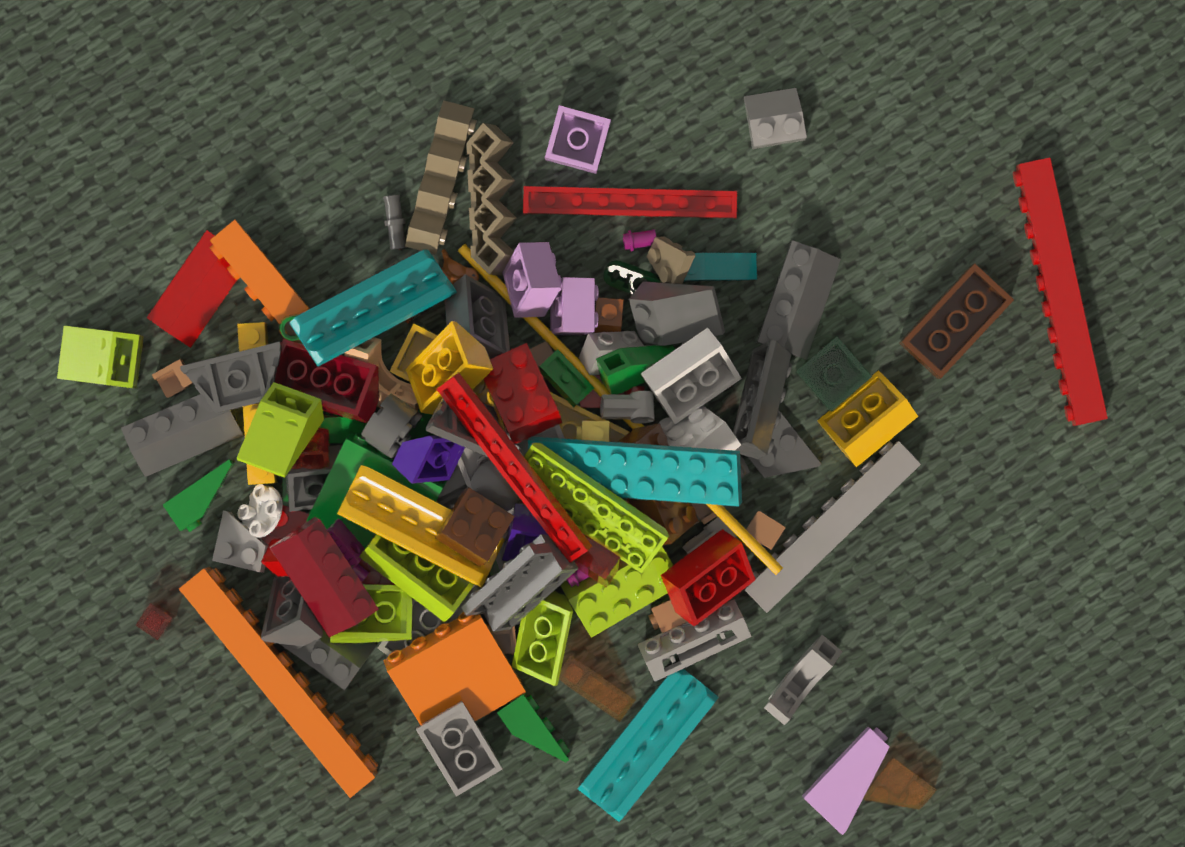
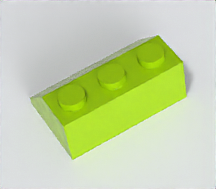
(544, 639)

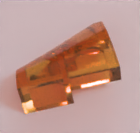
(899, 787)

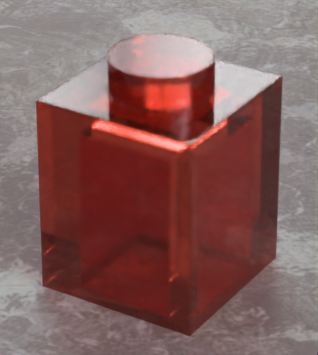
(155, 620)

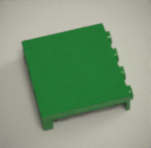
(350, 458)

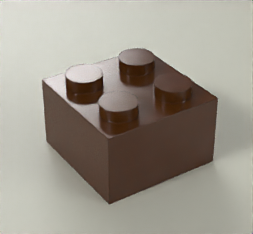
(474, 527)

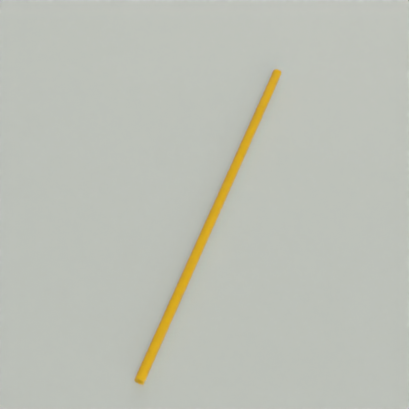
(601, 390)

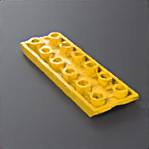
(407, 521)

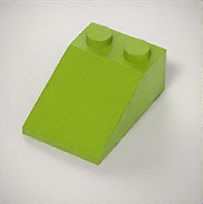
(388, 623)

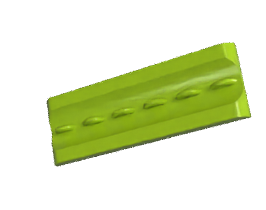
(598, 510)

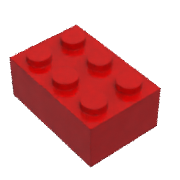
(521, 394)
(708, 577)

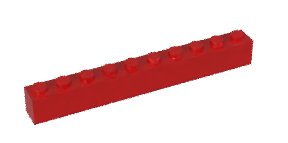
(1061, 292)

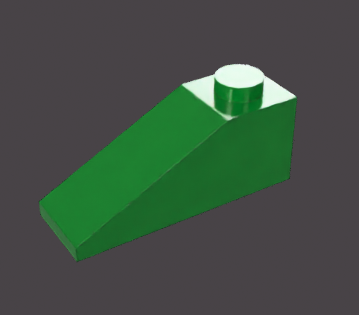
(194, 502)

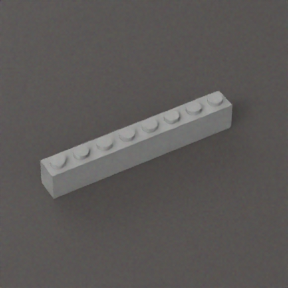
(834, 524)

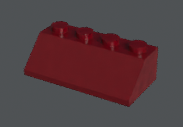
(342, 384)
(324, 577)

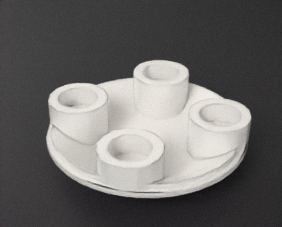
(262, 512)

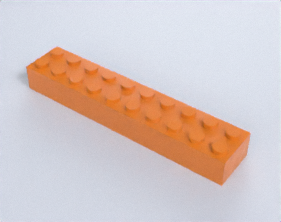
(279, 681)

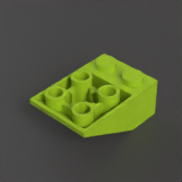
(100, 357)
(281, 429)

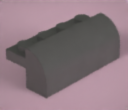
(521, 584)

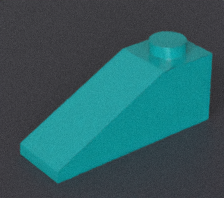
(722, 267)

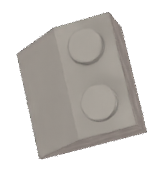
(775, 118)

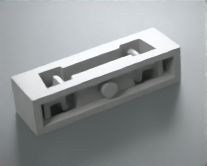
(694, 642)

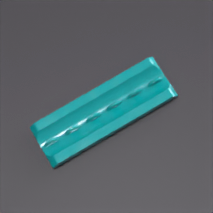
(372, 307)
(647, 743)

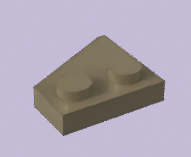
(670, 260)

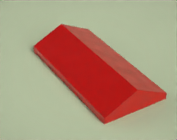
(193, 293)

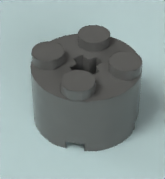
(391, 425)

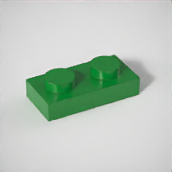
(565, 378)

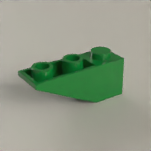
(623, 367)
(524, 722)

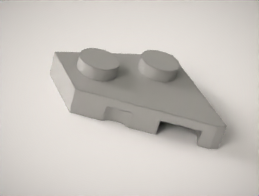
(237, 546)

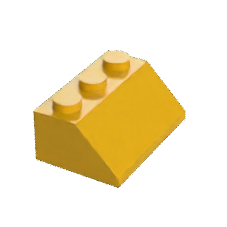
(443, 358)
(868, 418)

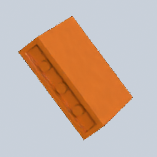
(454, 666)

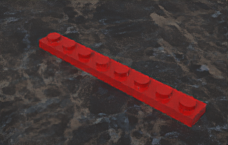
(630, 202)
(514, 467)

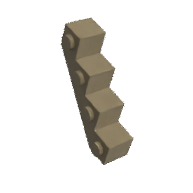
(440, 176)
(487, 185)

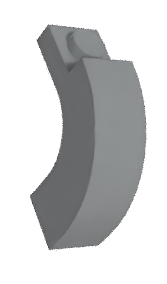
(802, 678)

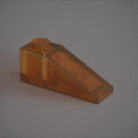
(595, 688)

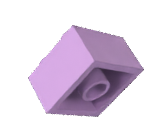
(577, 139)
(532, 279)
(574, 307)

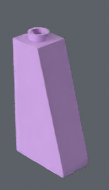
(846, 781)

